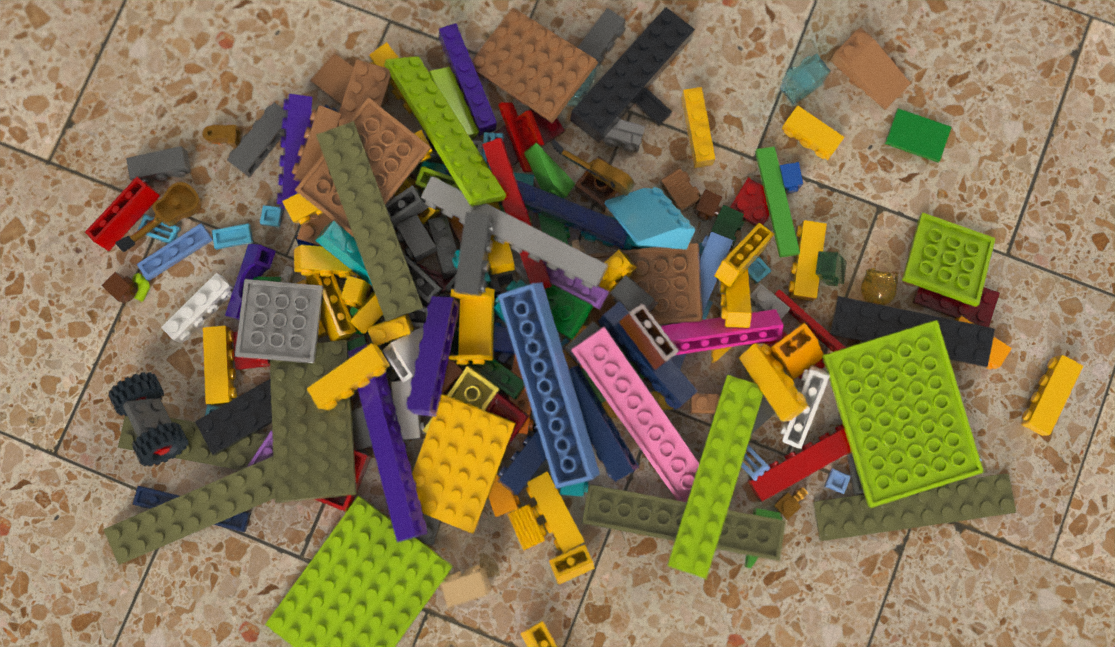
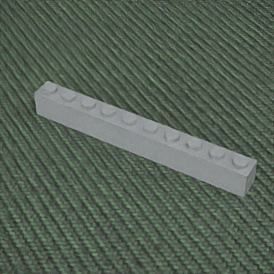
(519, 235)

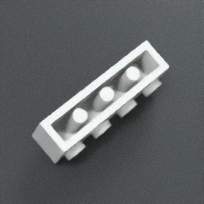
(198, 308)
(812, 389)

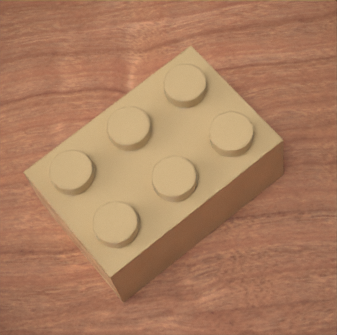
(467, 586)

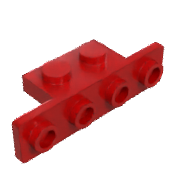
(522, 131)

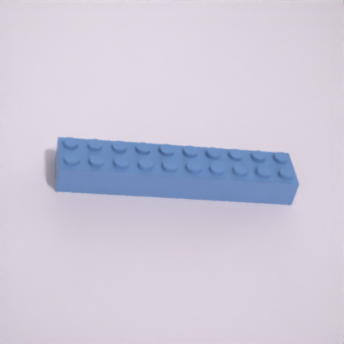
(549, 385)

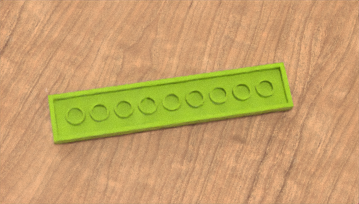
(445, 131)
(716, 477)

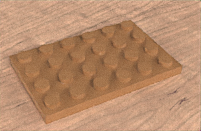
(533, 64)
(390, 151)
(668, 277)

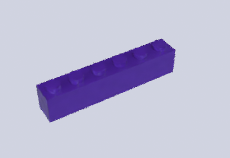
(467, 78)
(298, 112)
(433, 356)

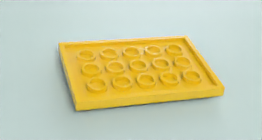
(460, 462)

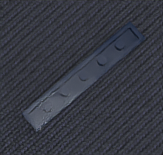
(151, 498)

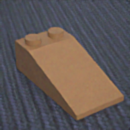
(870, 68)
(334, 79)

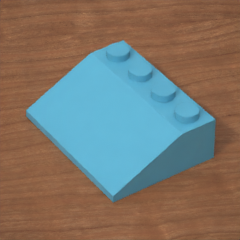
(651, 219)

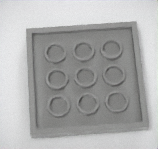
(279, 321)

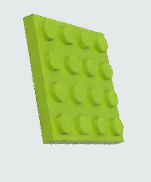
(949, 259)

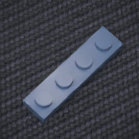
(174, 252)

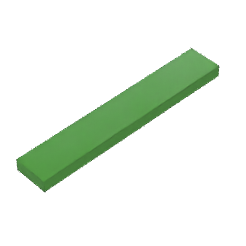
(777, 202)

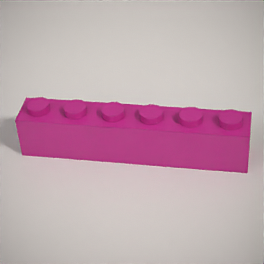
(713, 334)

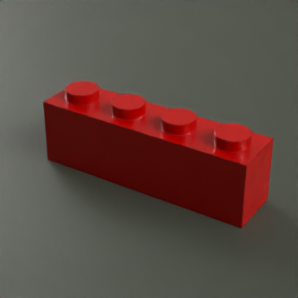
(122, 214)

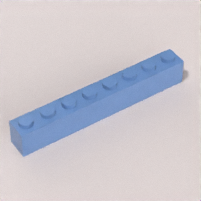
(715, 251)

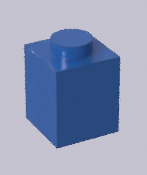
(791, 177)

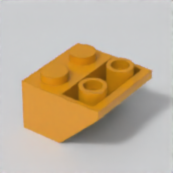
(797, 351)

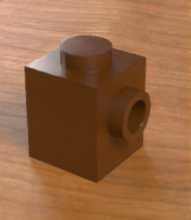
(708, 206)
(120, 287)

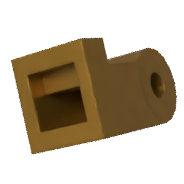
(222, 134)

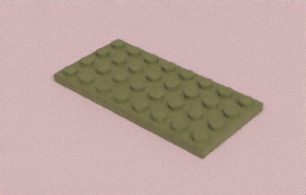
(310, 444)

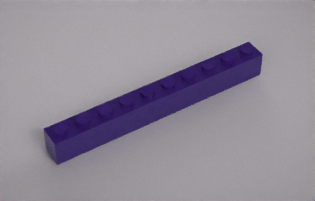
(391, 457)

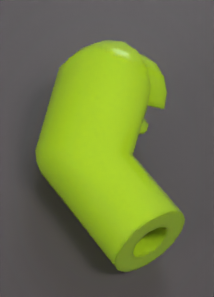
(143, 286)

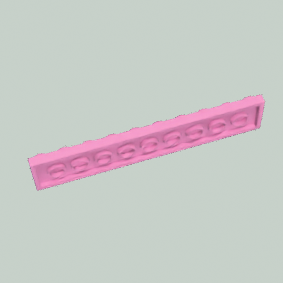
(638, 411)

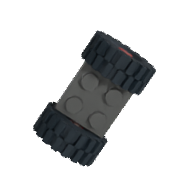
(156, 433)

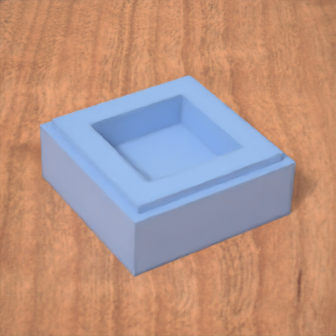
(837, 481)

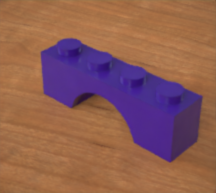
(254, 264)

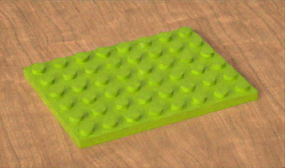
(902, 413)
(360, 586)

